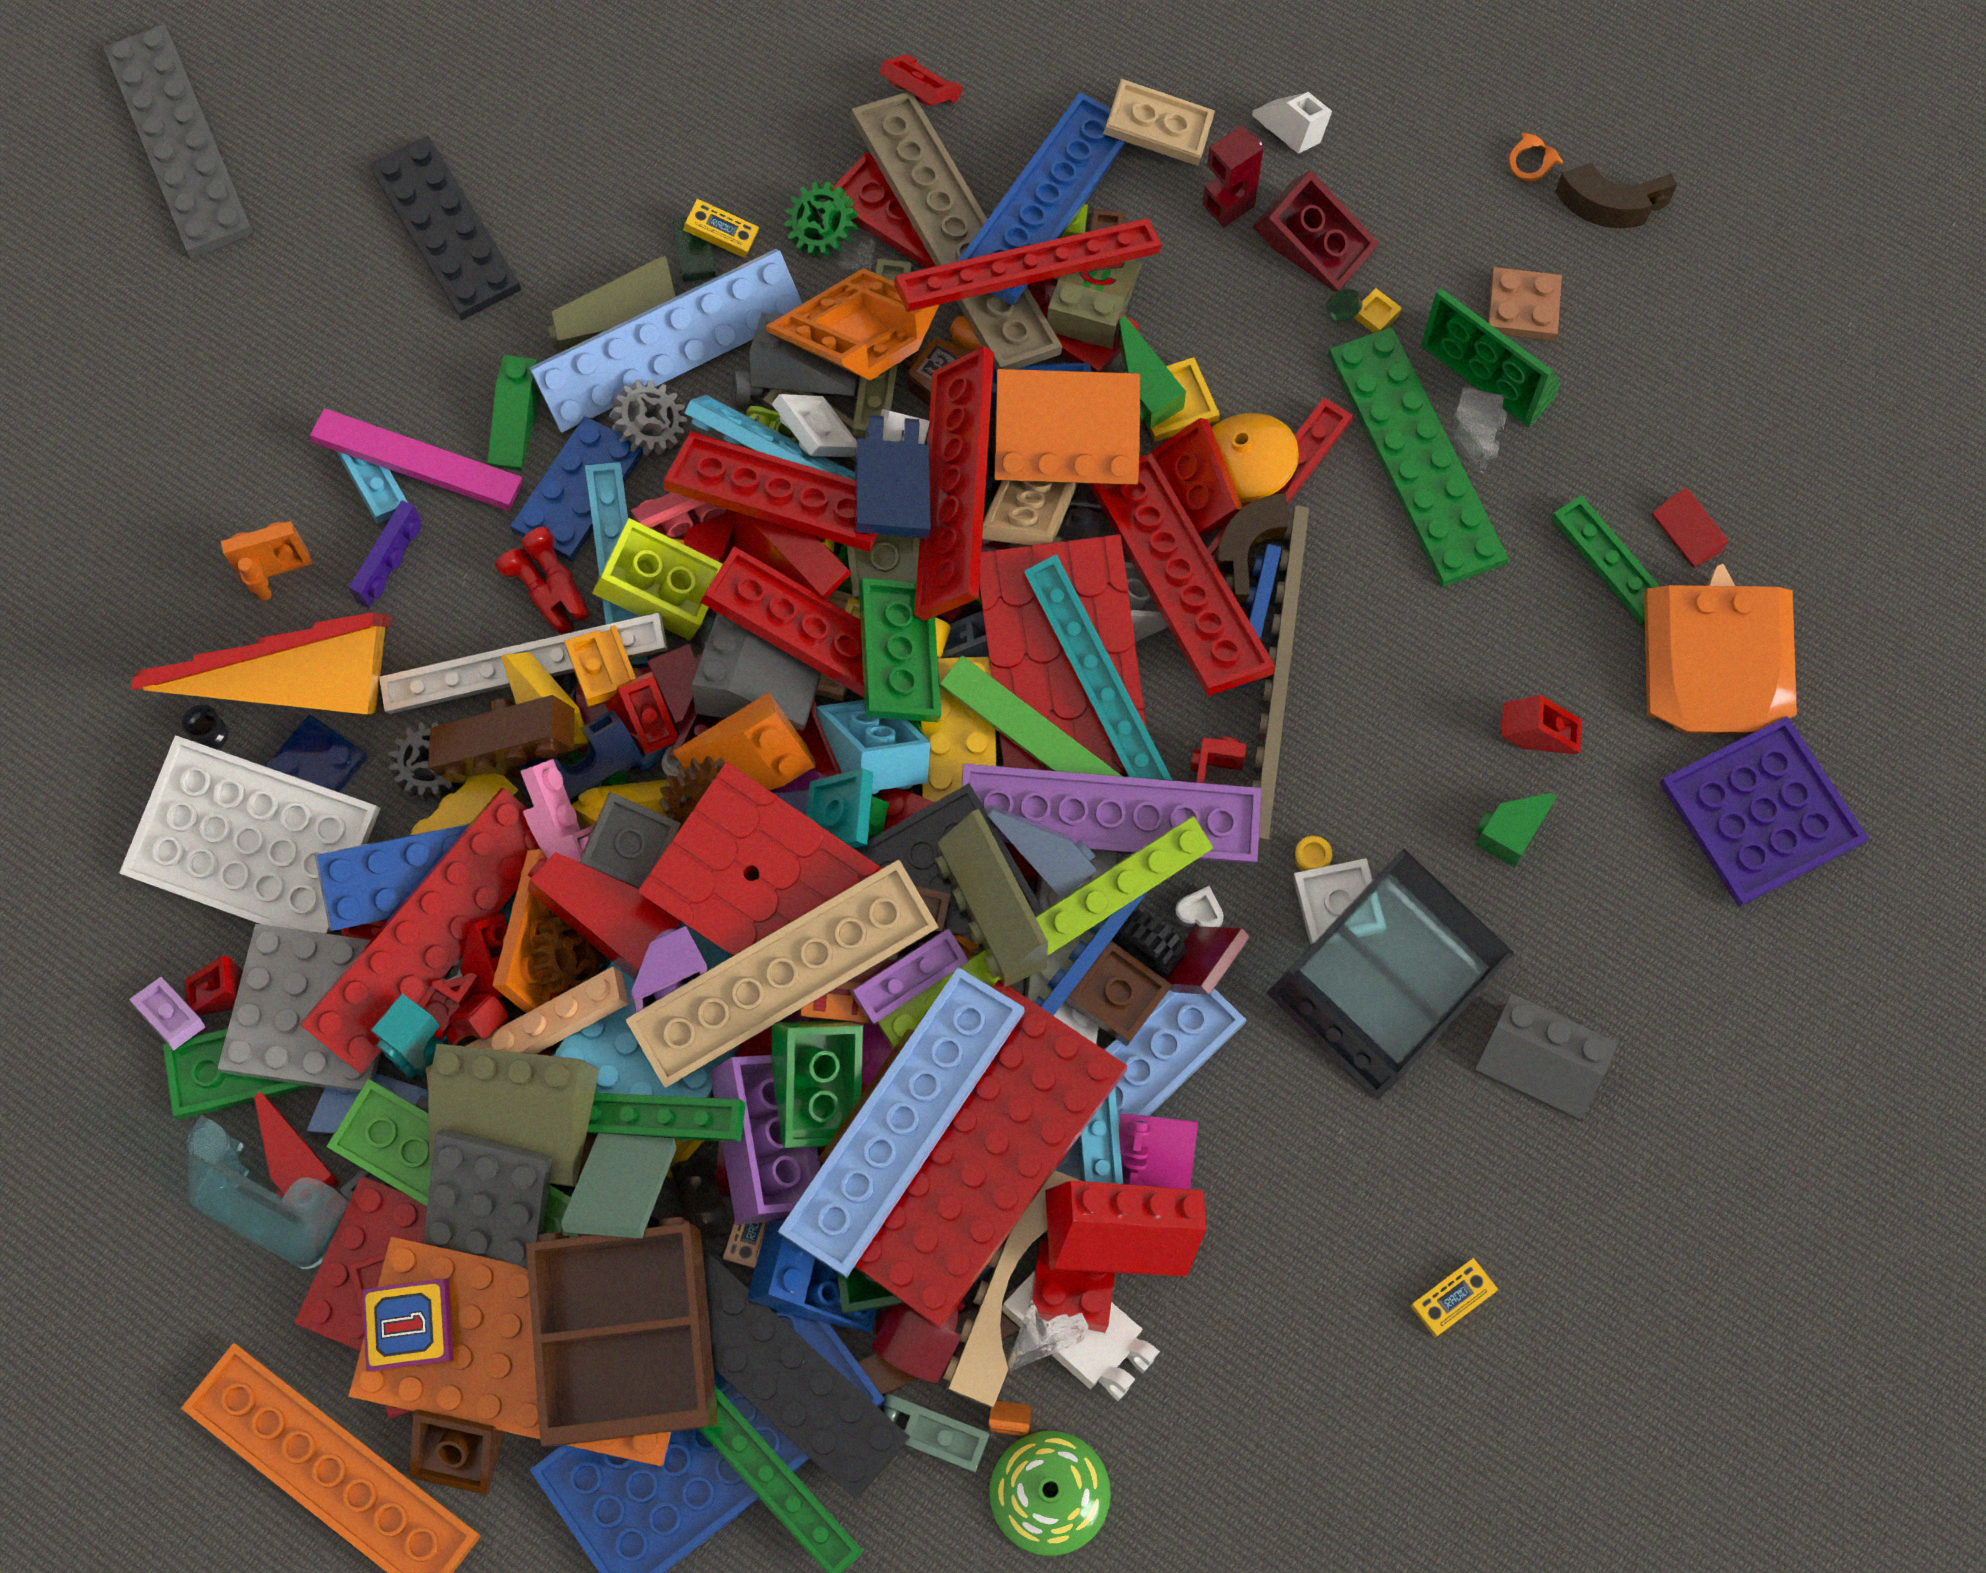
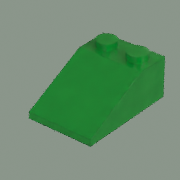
(815, 1078)

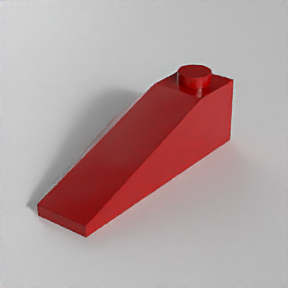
(791, 553)

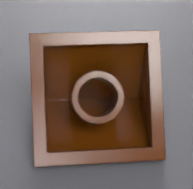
(454, 1451)

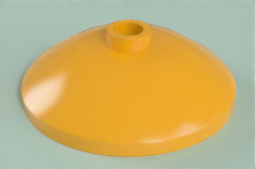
(1264, 459)

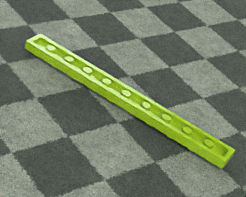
(1077, 911)

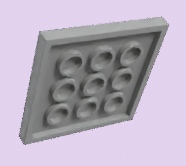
(278, 988)

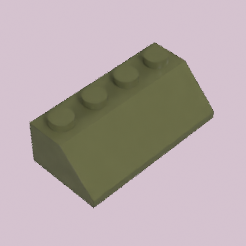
(992, 901)

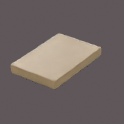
(1159, 122)

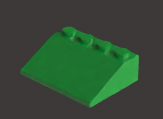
(1488, 359)

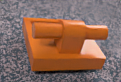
(265, 554)

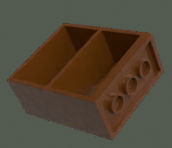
(621, 1334)

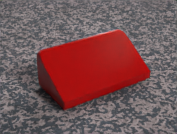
(1690, 528)

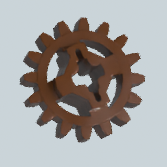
(688, 788)
(564, 957)

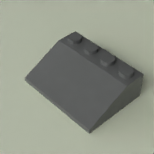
(744, 667)

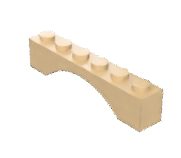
(982, 1363)

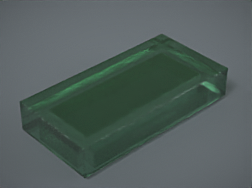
(694, 254)

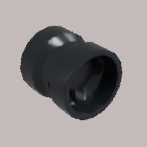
(201, 720)

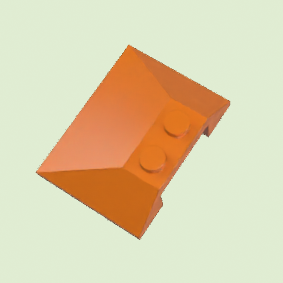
(856, 325)

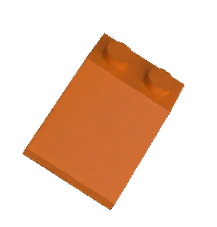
(756, 742)

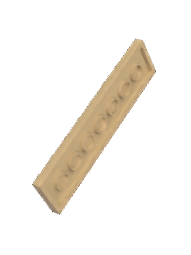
(781, 973)

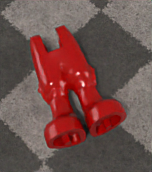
(547, 594)

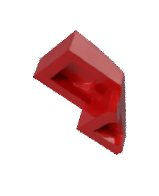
(445, 998)

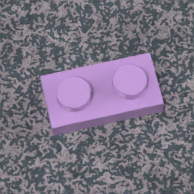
(167, 1013)

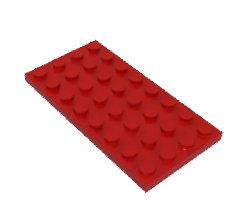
(990, 1162)

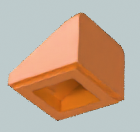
(1010, 1418)

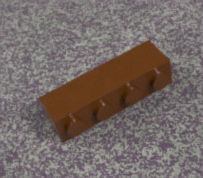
(501, 738)

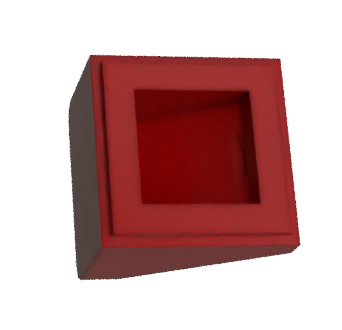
(479, 1015)

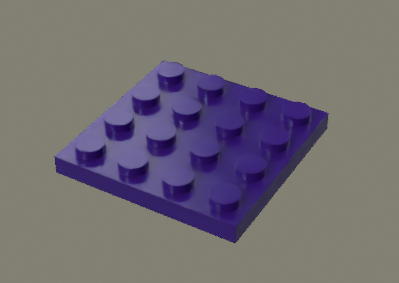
(1763, 811)

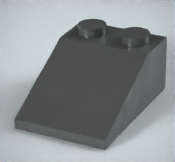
(789, 367)

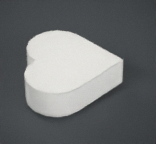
(1199, 909)

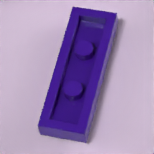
(385, 554)

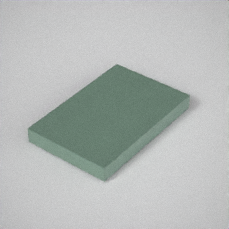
(619, 1185)

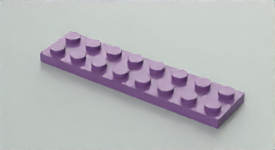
(1123, 812)

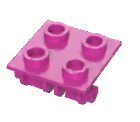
(1157, 1150)

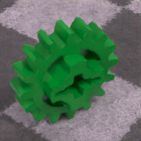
(806, 221)

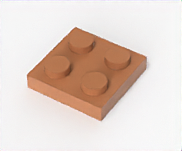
(1525, 303)

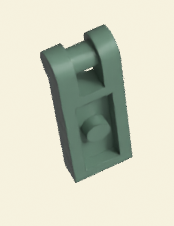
(939, 1434)

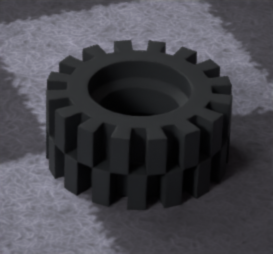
(1150, 942)

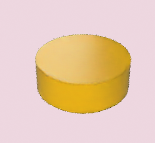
(1312, 853)

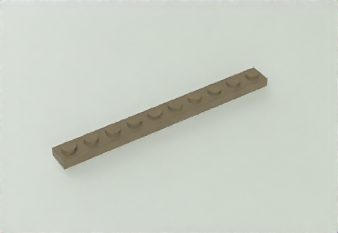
(1276, 689)

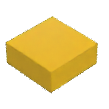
(1378, 311)

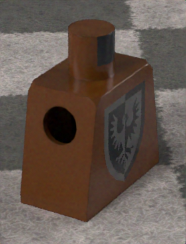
(922, 364)

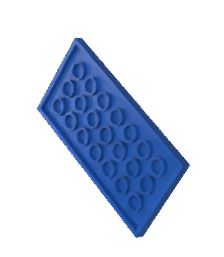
(653, 1515)

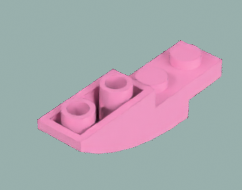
(553, 817)

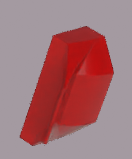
(644, 713)

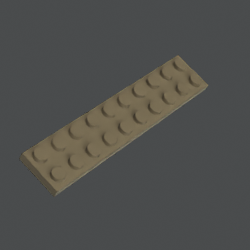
(947, 222)

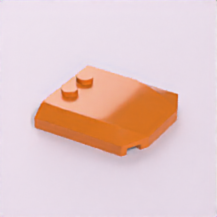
(1719, 657)

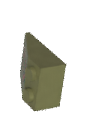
(1092, 302)

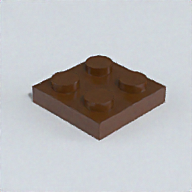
(1118, 993)

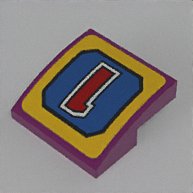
(407, 1325)

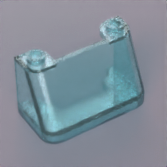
(291, 1226)

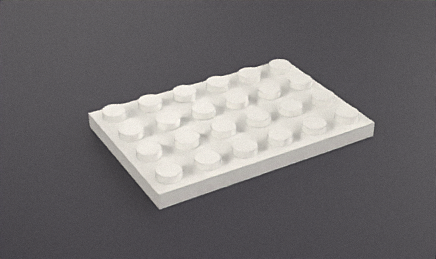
(243, 836)

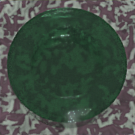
(1344, 305)

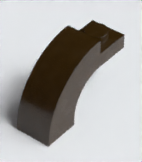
(1612, 204)
(1254, 524)

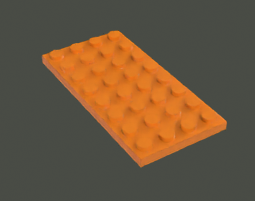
(492, 1351)

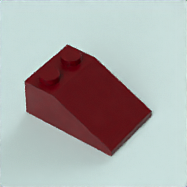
(1316, 232)

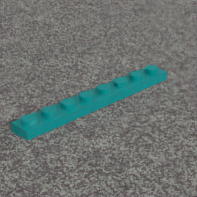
(1095, 670)

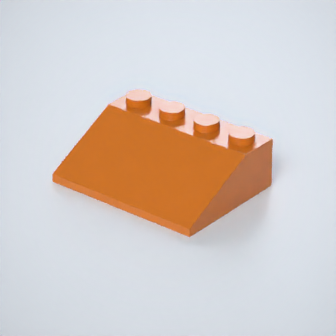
(1067, 426)

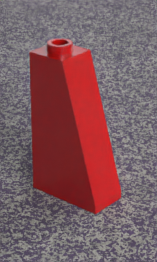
(600, 909)

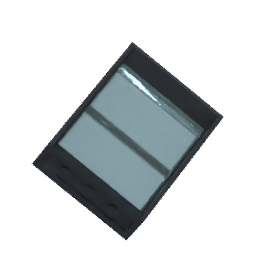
(1390, 973)

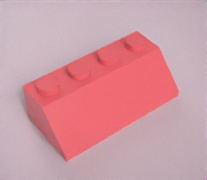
(674, 514)

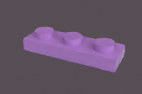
(909, 976)

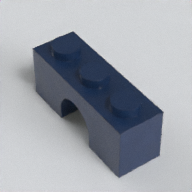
(608, 752)

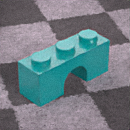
(408, 1037)

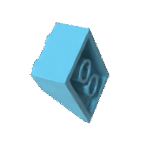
(882, 745)

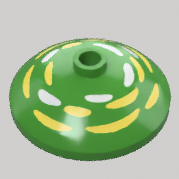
(1044, 1523)

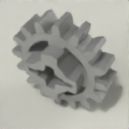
(650, 432)

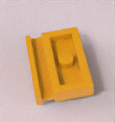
(599, 664)

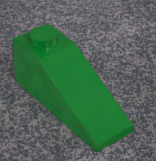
(1159, 390)
(513, 413)

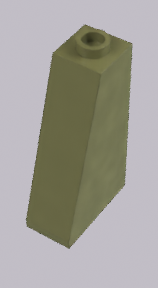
(612, 304)

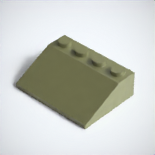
(514, 1101)

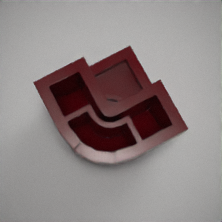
(916, 1343)

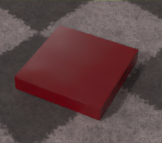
(1206, 958)

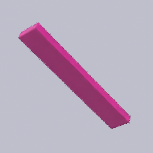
(416, 459)

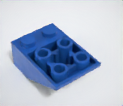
(800, 1284)

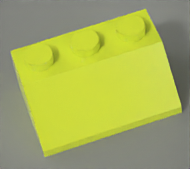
(657, 575)

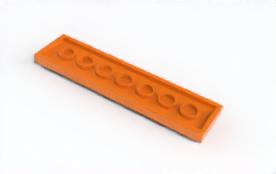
(328, 1468)

